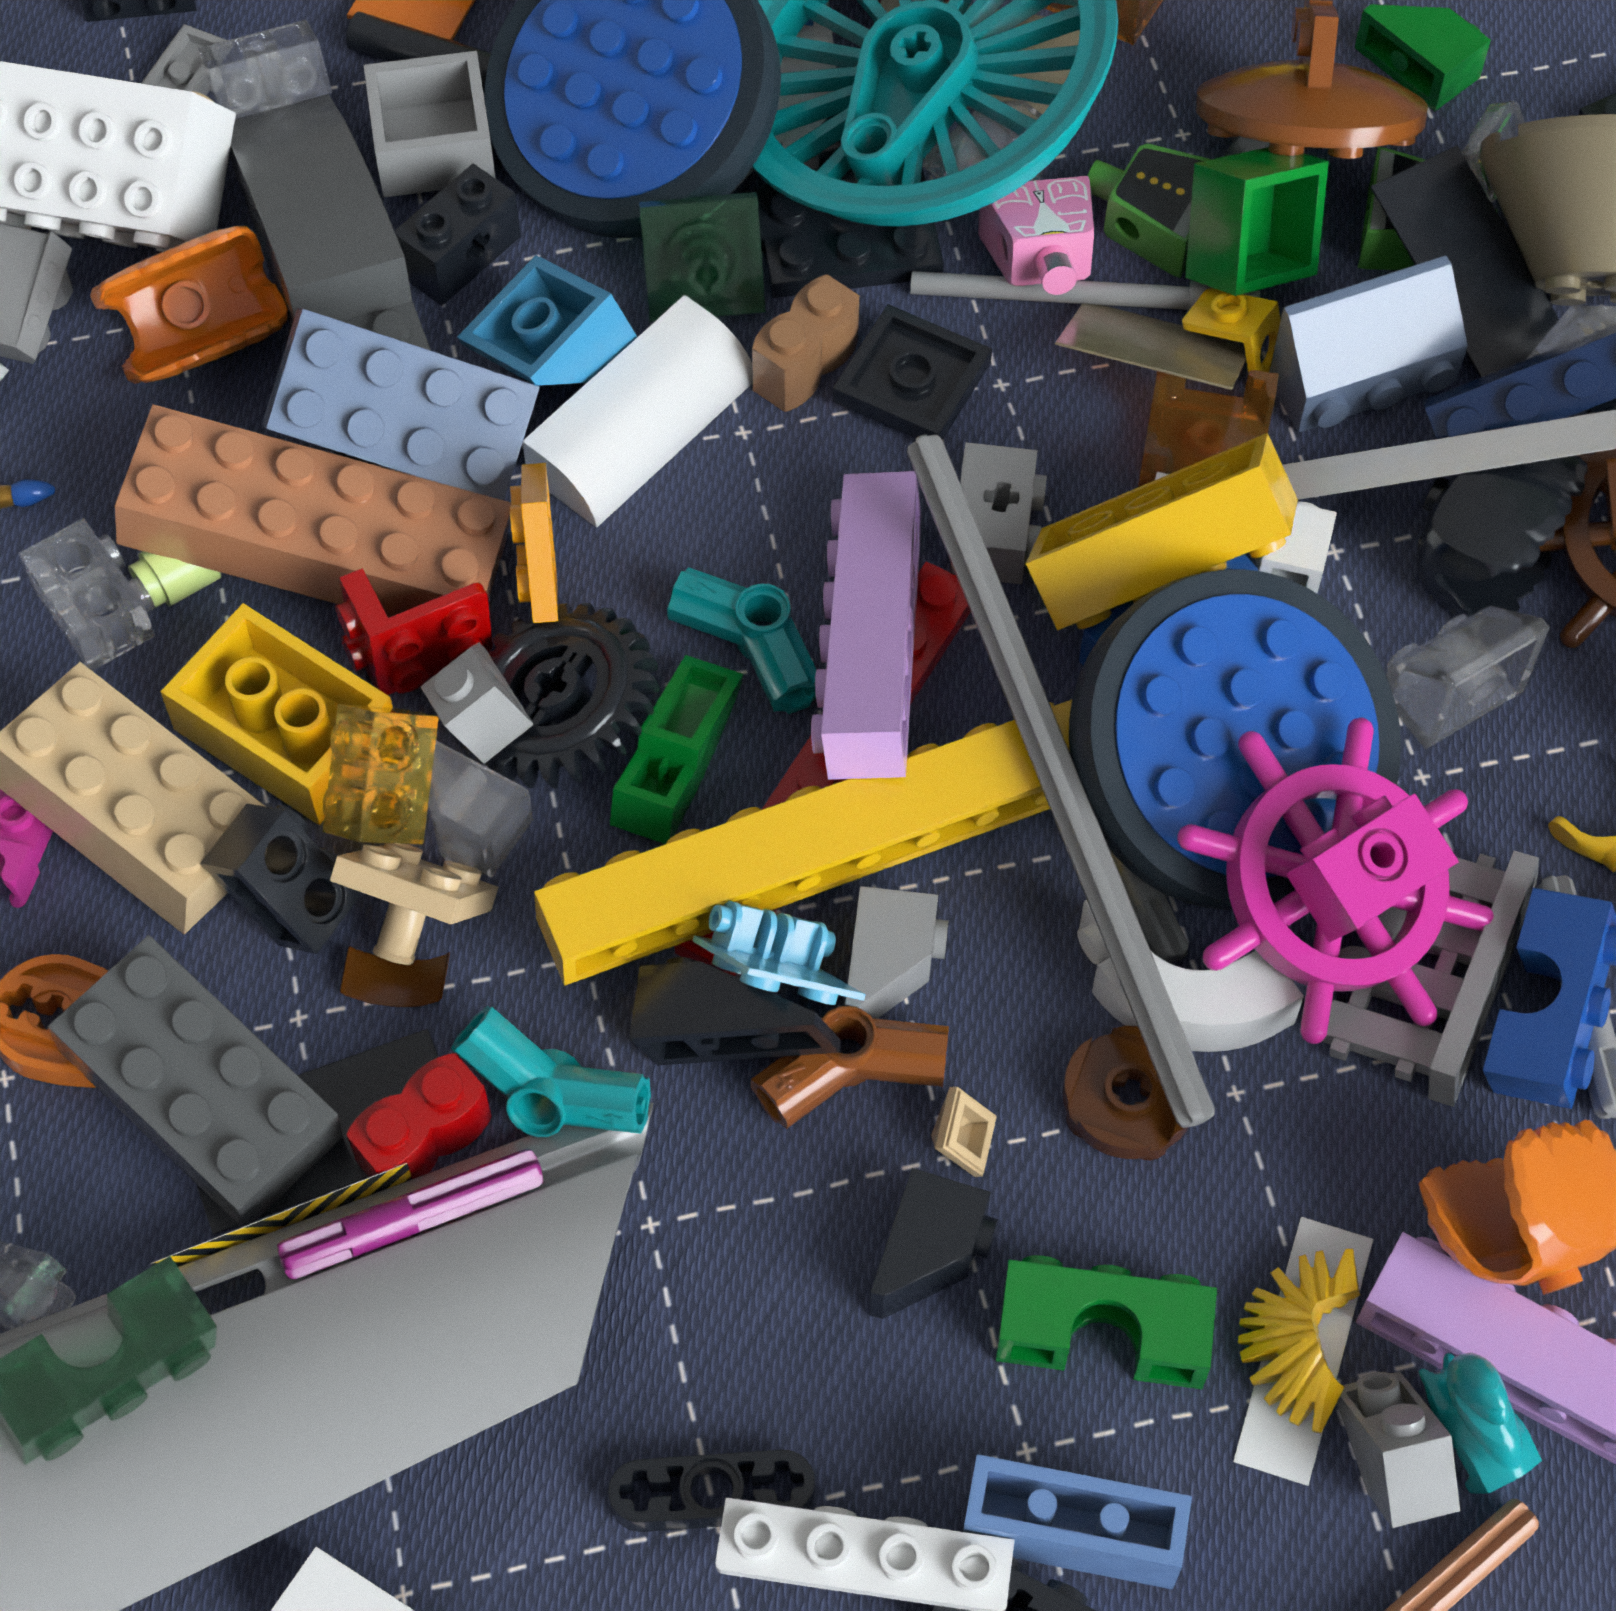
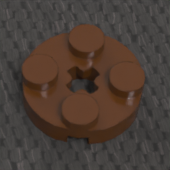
(1097, 1113)

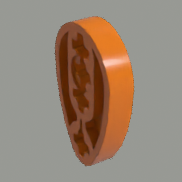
(24, 1041)

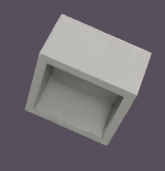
(427, 121)

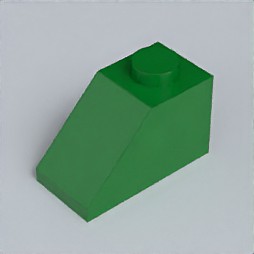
(1423, 49)

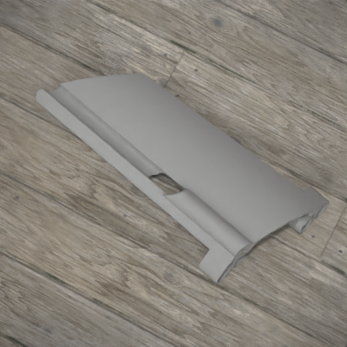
(316, 1381)

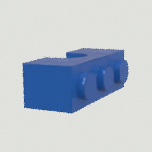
(1547, 1051)

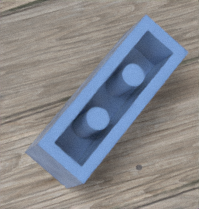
(1080, 1521)

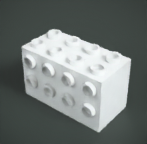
(110, 157)

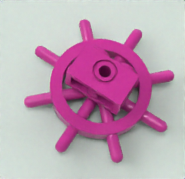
(1374, 858)

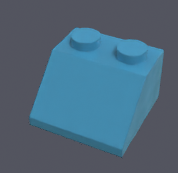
(550, 327)

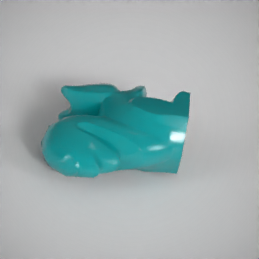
(1483, 1427)

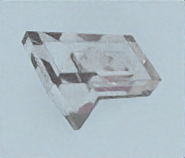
(30, 1286)

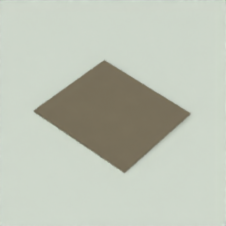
(1154, 345)

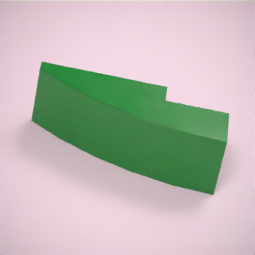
(674, 749)

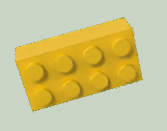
(1163, 533)

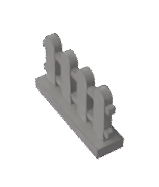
(1460, 1000)

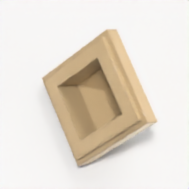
(964, 1131)

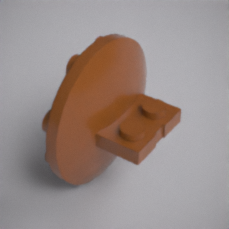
(1312, 97)

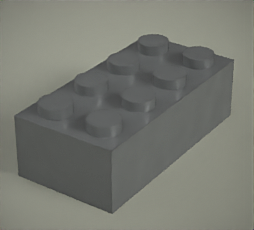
(196, 1081)

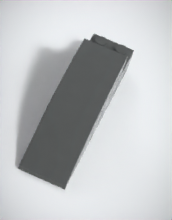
(323, 220)

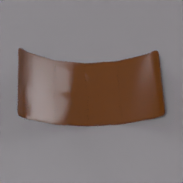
(391, 983)

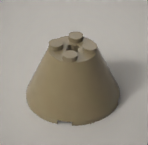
(1560, 201)

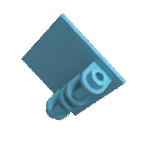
(774, 951)

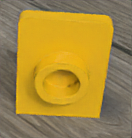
(1237, 319)

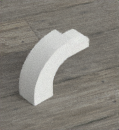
(1214, 1007)

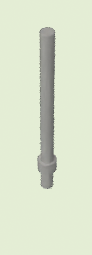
(1083, 292)

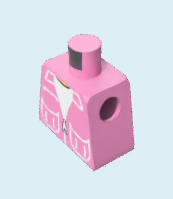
(1042, 233)

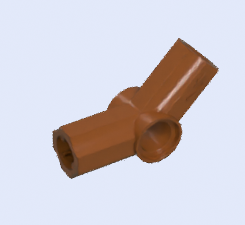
(888, 1053)

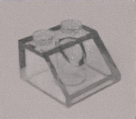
(1464, 671)

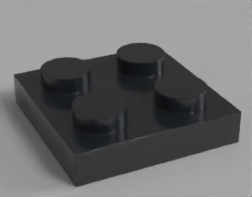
(912, 374)

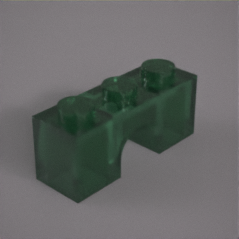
(161, 1334)

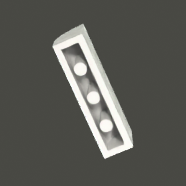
(640, 410)

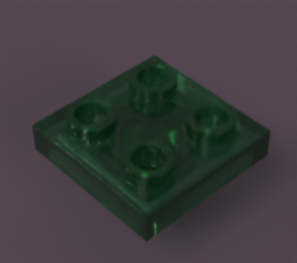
(705, 252)

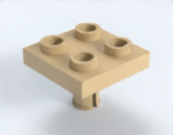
(413, 892)

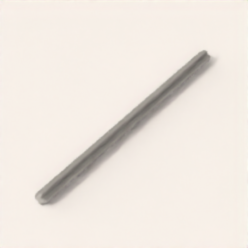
(1062, 786)

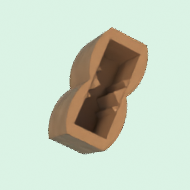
(805, 343)

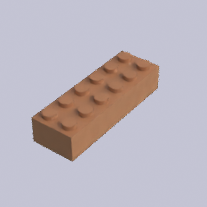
(302, 515)

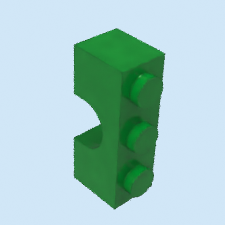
(1164, 1318)

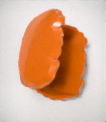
(194, 303)
(1532, 1212)

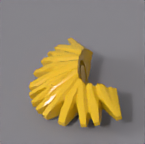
(1289, 1336)

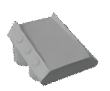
(30, 287)

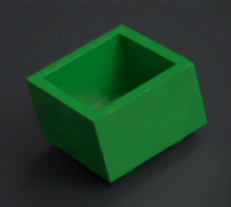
(1255, 220)

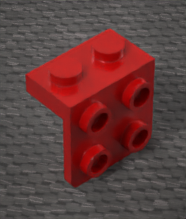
(412, 644)

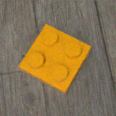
(536, 558)

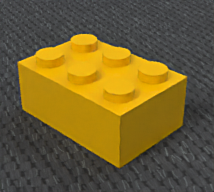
(266, 707)

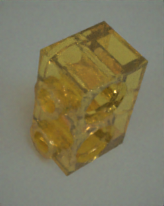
(389, 775)

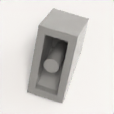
(477, 703)
(893, 946)

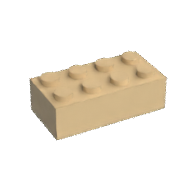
(122, 792)

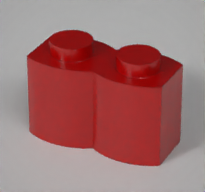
(432, 1117)

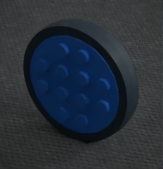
(630, 103)
(1180, 686)

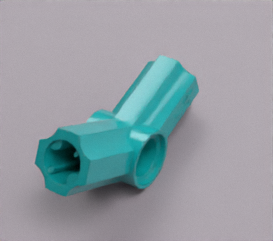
(729, 613)
(548, 1084)

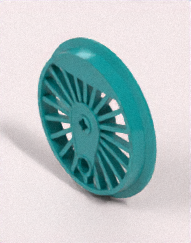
(912, 84)

